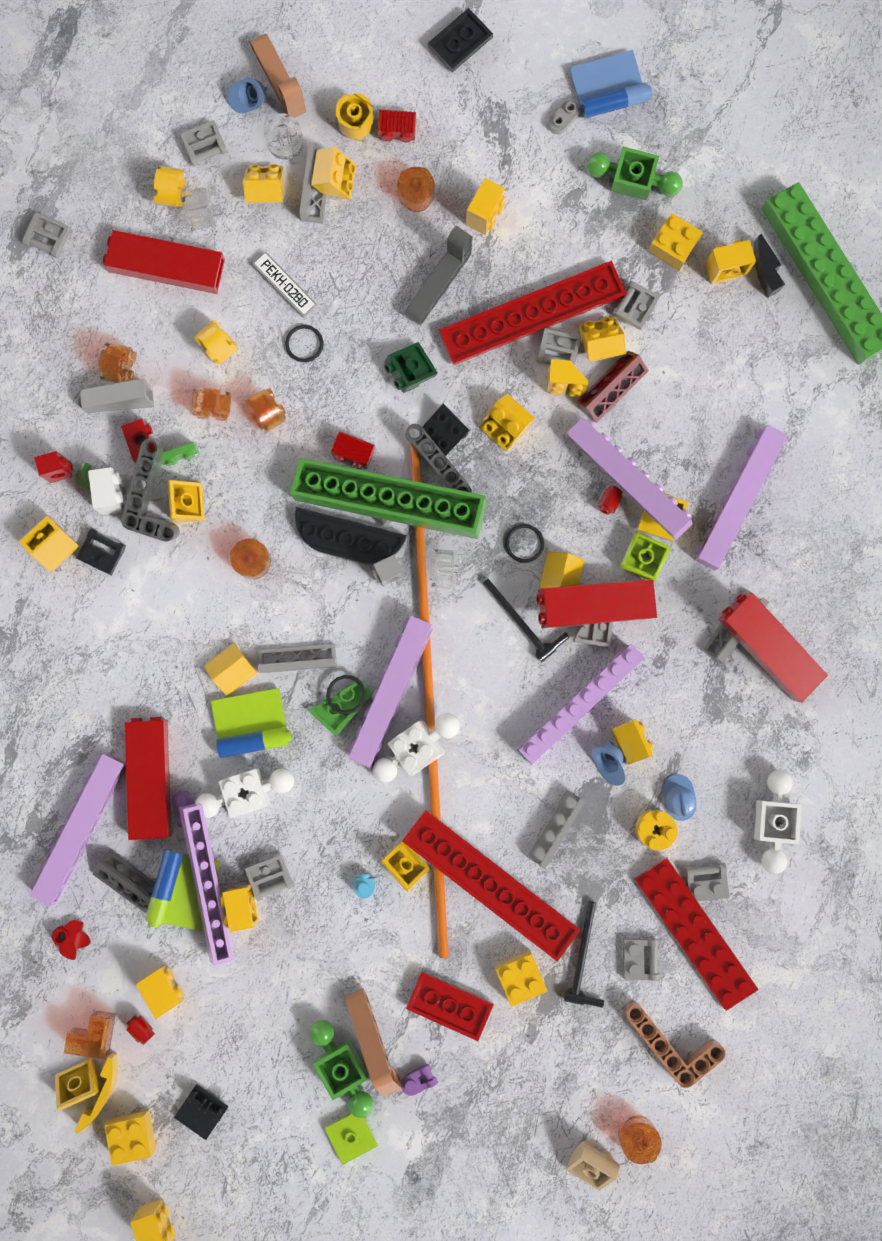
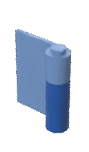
(609, 84)

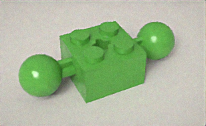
(637, 184)
(337, 1081)

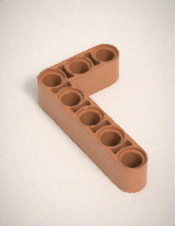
(286, 89)
(667, 1050)
(382, 1075)

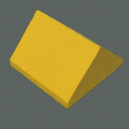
(185, 501)
(561, 570)
(230, 669)
(405, 865)
(77, 1084)

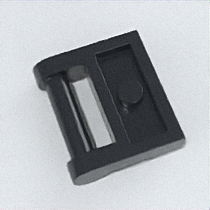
(98, 558)

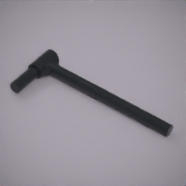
(543, 650)
(574, 994)

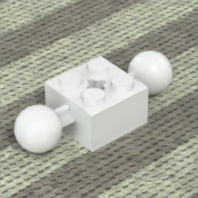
(428, 750)
(279, 781)
(786, 831)

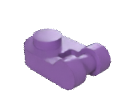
(181, 799)
(412, 1084)

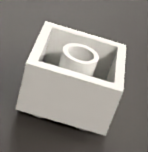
(107, 491)

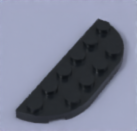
(347, 538)

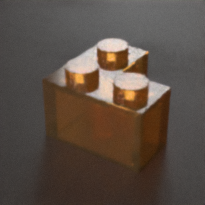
(94, 1041)

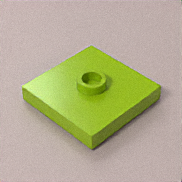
(351, 1137)

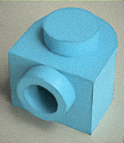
(364, 885)

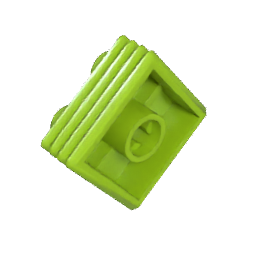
(656, 552)

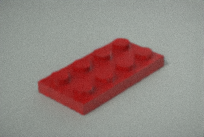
(450, 1006)

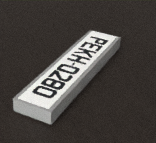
(284, 284)

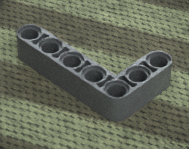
(458, 252)
(436, 453)
(144, 495)

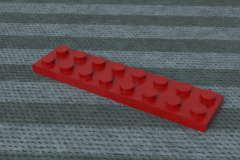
(696, 934)

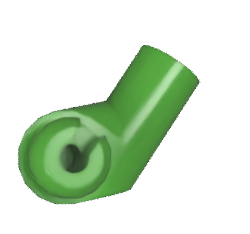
(81, 476)

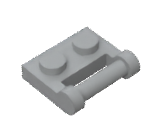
(202, 137)
(48, 229)
(642, 307)
(560, 343)
(267, 871)
(711, 888)
(634, 959)

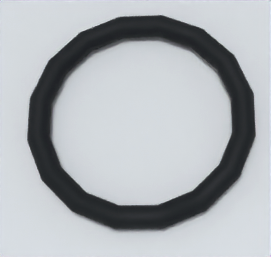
(302, 359)
(541, 543)
(329, 691)

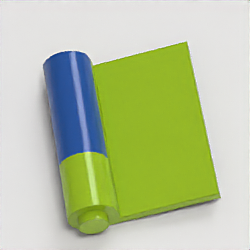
(250, 723)
(174, 893)

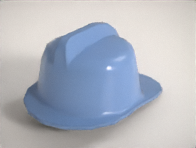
(246, 95)
(609, 763)
(679, 797)

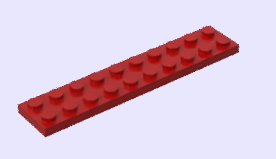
(532, 313)
(491, 885)

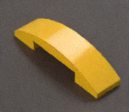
(110, 1073)

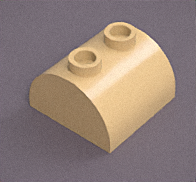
(592, 1165)

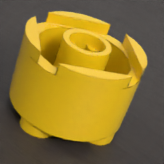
(354, 116)
(168, 186)
(216, 342)
(666, 834)

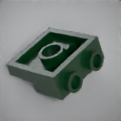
(409, 367)

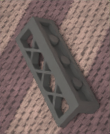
(130, 877)

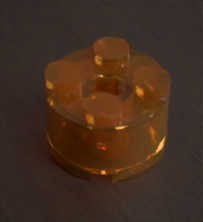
(413, 179)
(117, 363)
(211, 403)
(265, 410)
(240, 555)
(631, 1132)

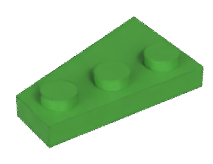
(345, 700)

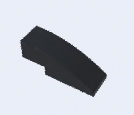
(767, 267)

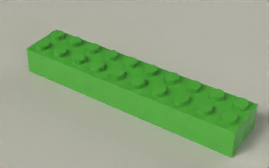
(826, 271)
(389, 498)

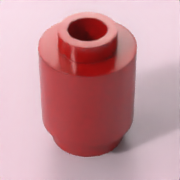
(610, 500)
(140, 1029)

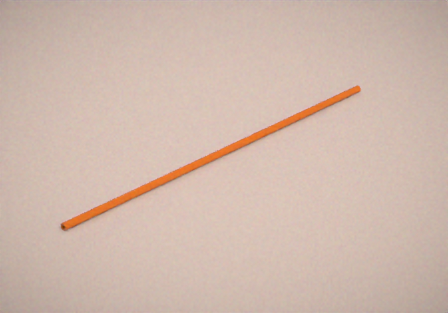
(429, 710)

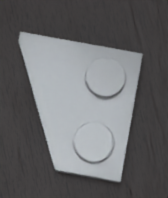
(595, 634)

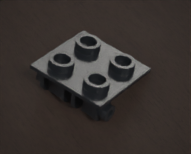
(445, 429)
(201, 1111)

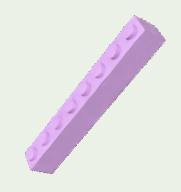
(629, 478)
(741, 497)
(391, 691)
(581, 704)
(78, 830)
(206, 883)

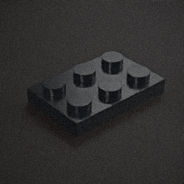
(460, 40)

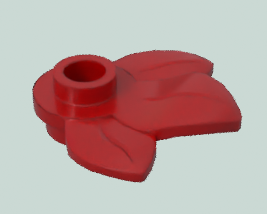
(73, 939)

